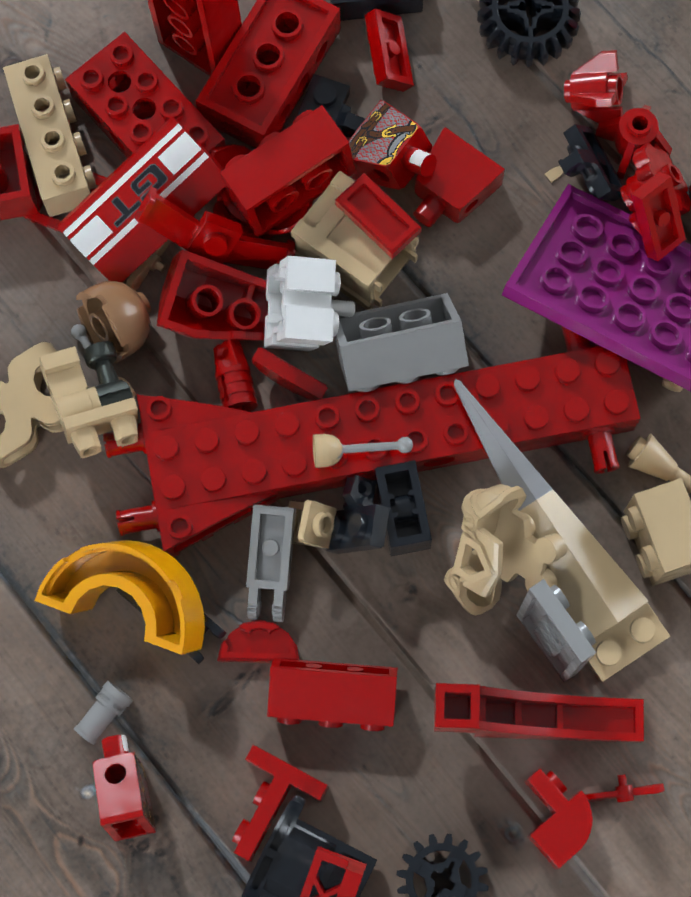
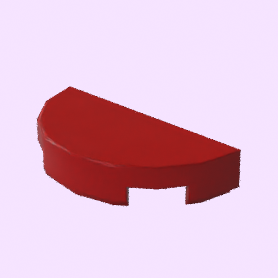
(288, 375)
(257, 643)

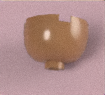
(116, 315)

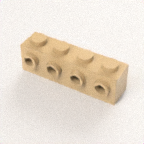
(48, 134)

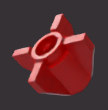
(596, 89)
(631, 132)

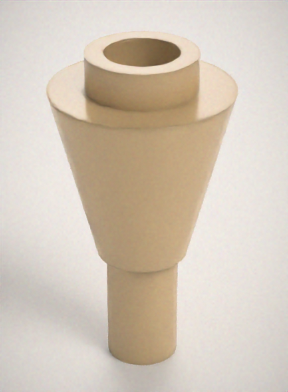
(651, 458)

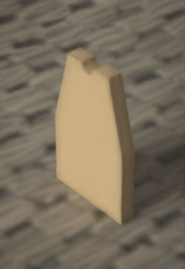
(554, 173)

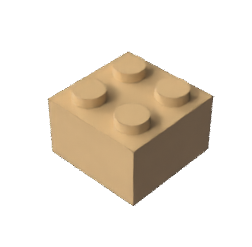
(662, 531)

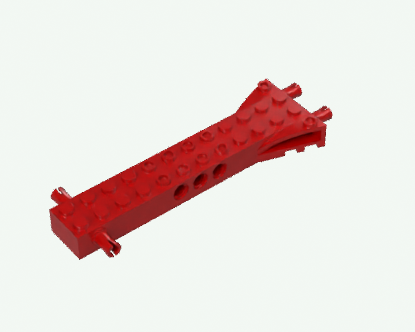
(222, 460)

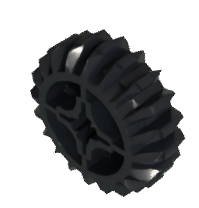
(499, 19)

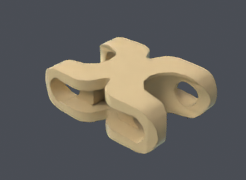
(25, 406)

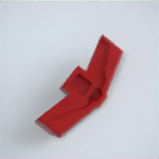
(211, 236)

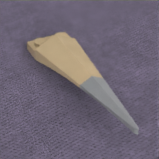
(586, 574)

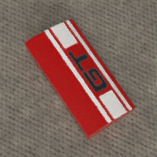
(105, 221)

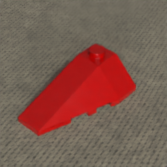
(212, 300)

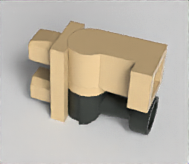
(91, 410)

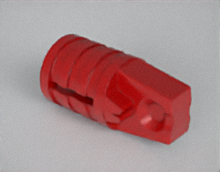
(234, 376)

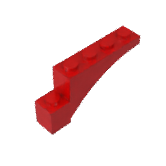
(534, 715)

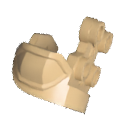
(501, 547)

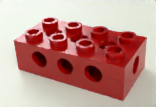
(278, 33)
(146, 93)

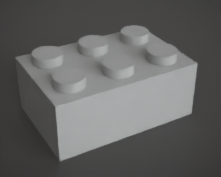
(401, 343)

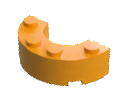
(144, 571)

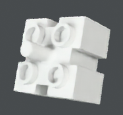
(302, 304)

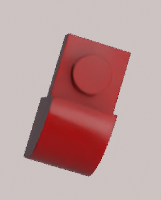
(570, 822)

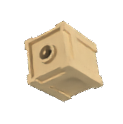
(361, 263)

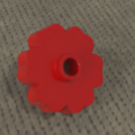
(650, 161)

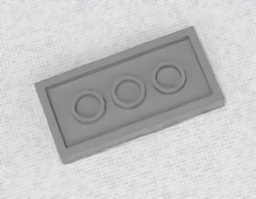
(554, 631)

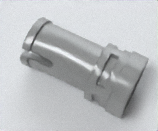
(109, 703)

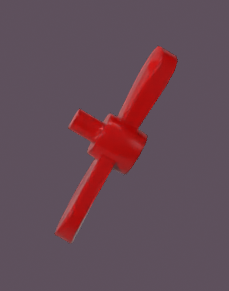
(625, 792)

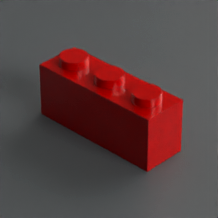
(332, 693)

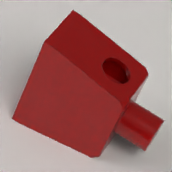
(458, 183)

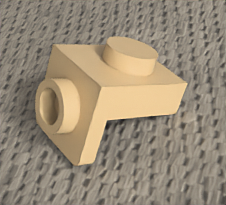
(313, 523)

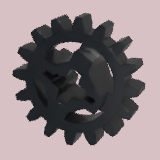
(425, 869)

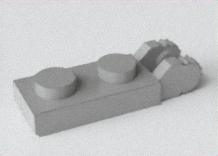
(270, 558)

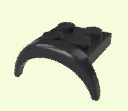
(289, 855)

